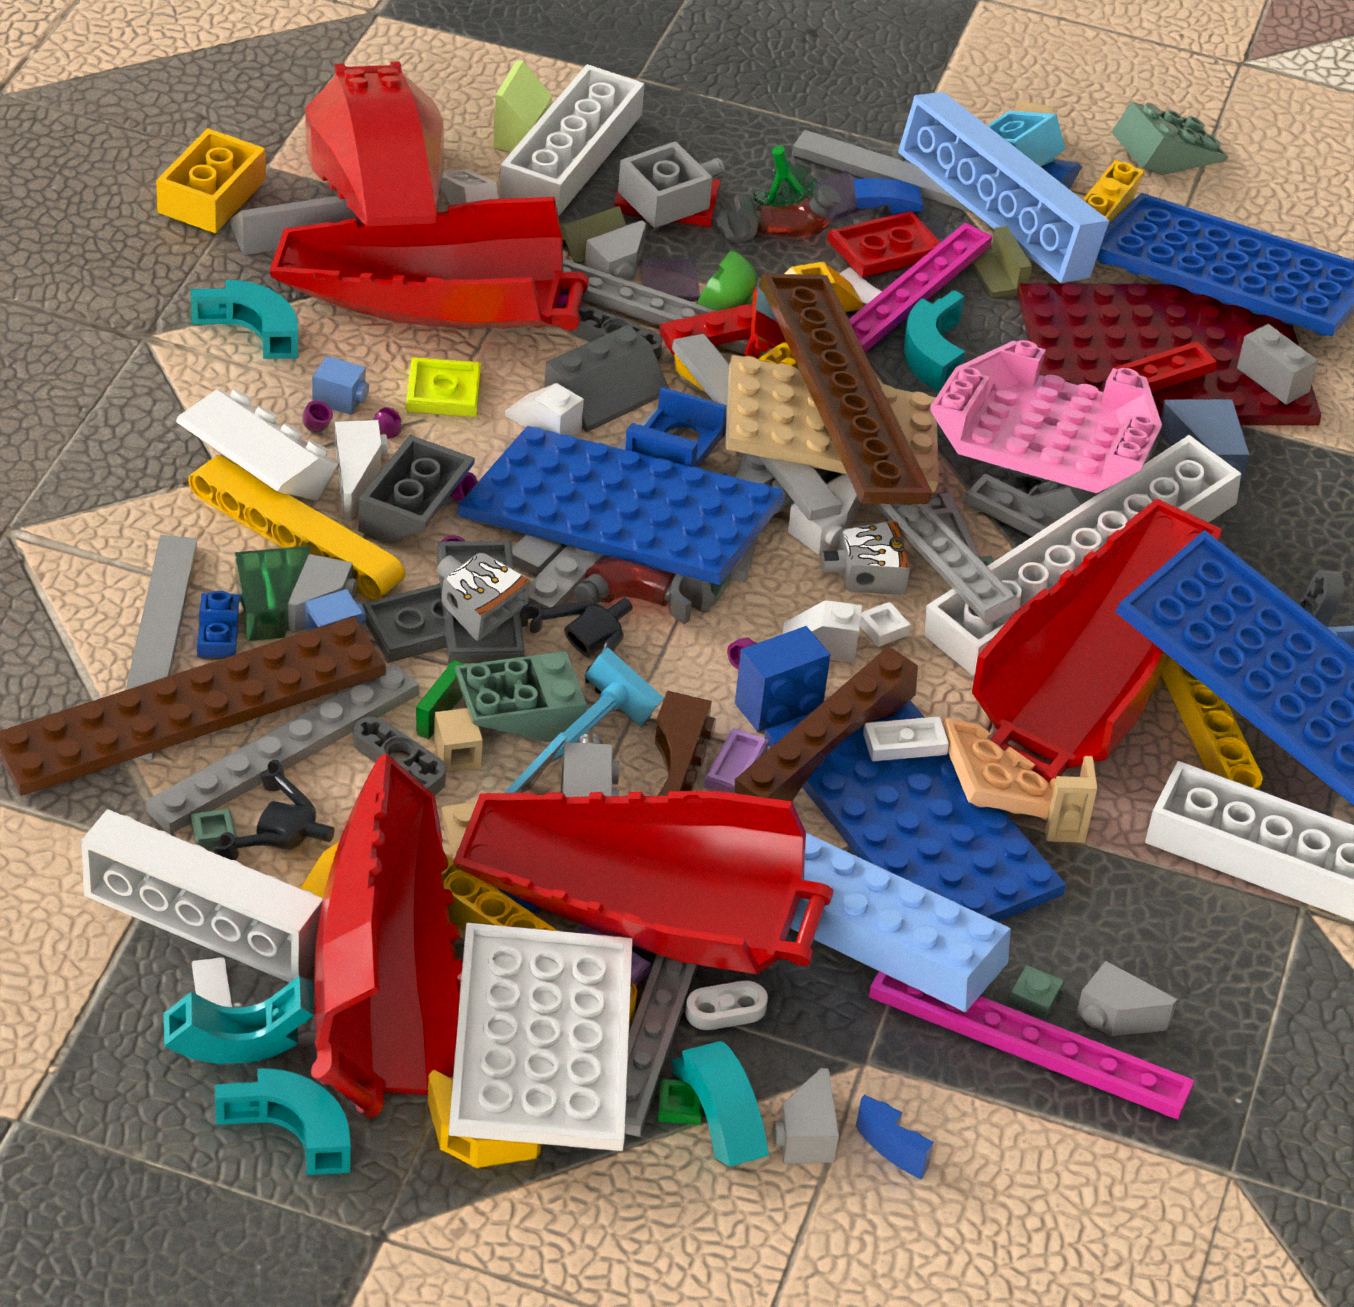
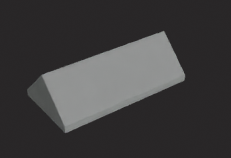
(262, 227)

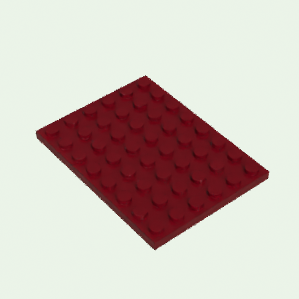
(1108, 325)

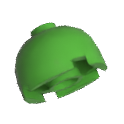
(731, 284)

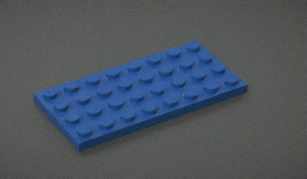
(1231, 263)
(622, 504)
(1254, 653)
(922, 827)

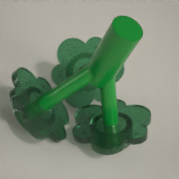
(786, 180)

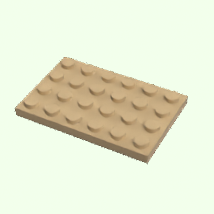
(778, 420)

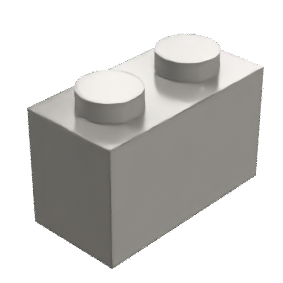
(1277, 364)

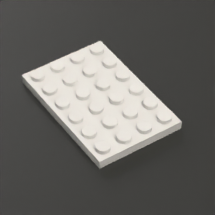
(542, 1037)

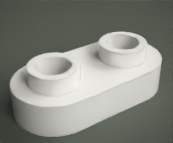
(722, 1005)

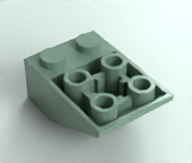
(1166, 140)
(523, 694)

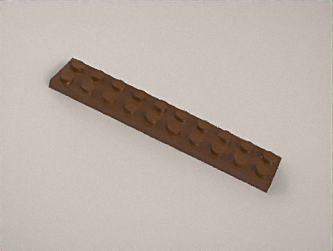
(845, 390)
(188, 705)

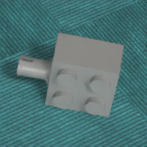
(667, 183)
(589, 768)

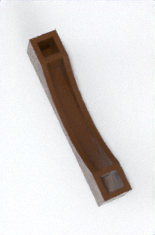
(869, 695)
(680, 736)

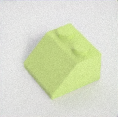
(518, 106)

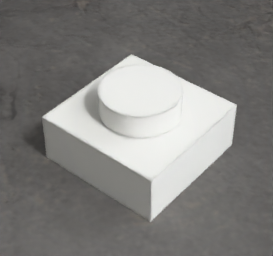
(884, 624)

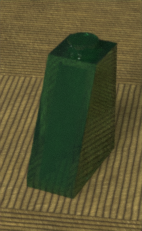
(265, 587)

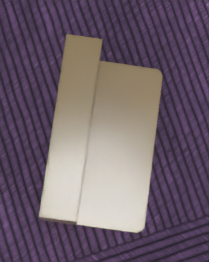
(1072, 805)

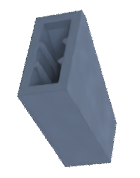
(1211, 424)

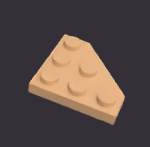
(995, 775)

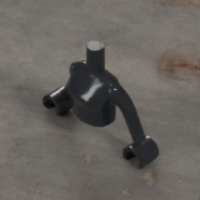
(590, 631)
(280, 823)

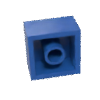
(782, 678)

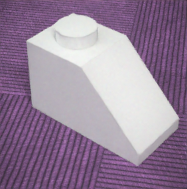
(549, 409)
(833, 625)

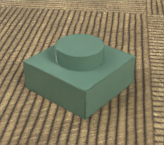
(1036, 991)

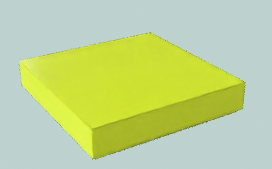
(443, 387)

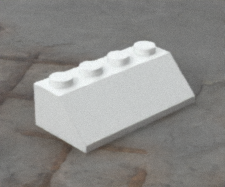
(260, 443)

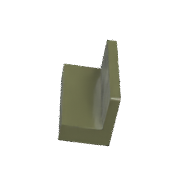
(587, 228)
(1003, 265)

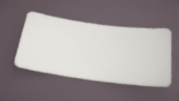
(863, 288)
(212, 981)

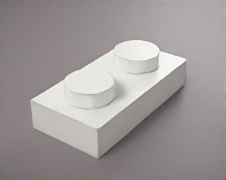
(905, 738)

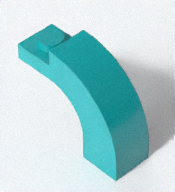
(253, 308)
(925, 350)
(242, 1033)
(727, 1101)
(297, 1105)

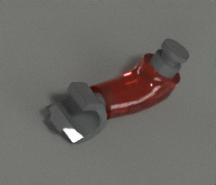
(799, 220)
(624, 578)

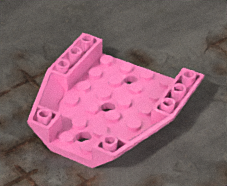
(1045, 426)

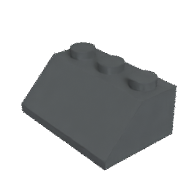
(610, 375)
(410, 489)

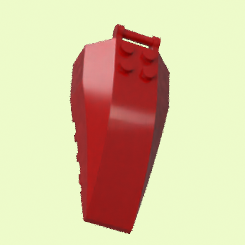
(378, 144)
(472, 269)
(1070, 669)
(677, 873)
(386, 948)

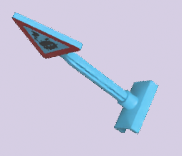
(619, 689)

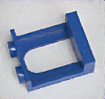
(674, 411)

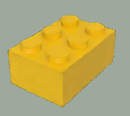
(211, 180)

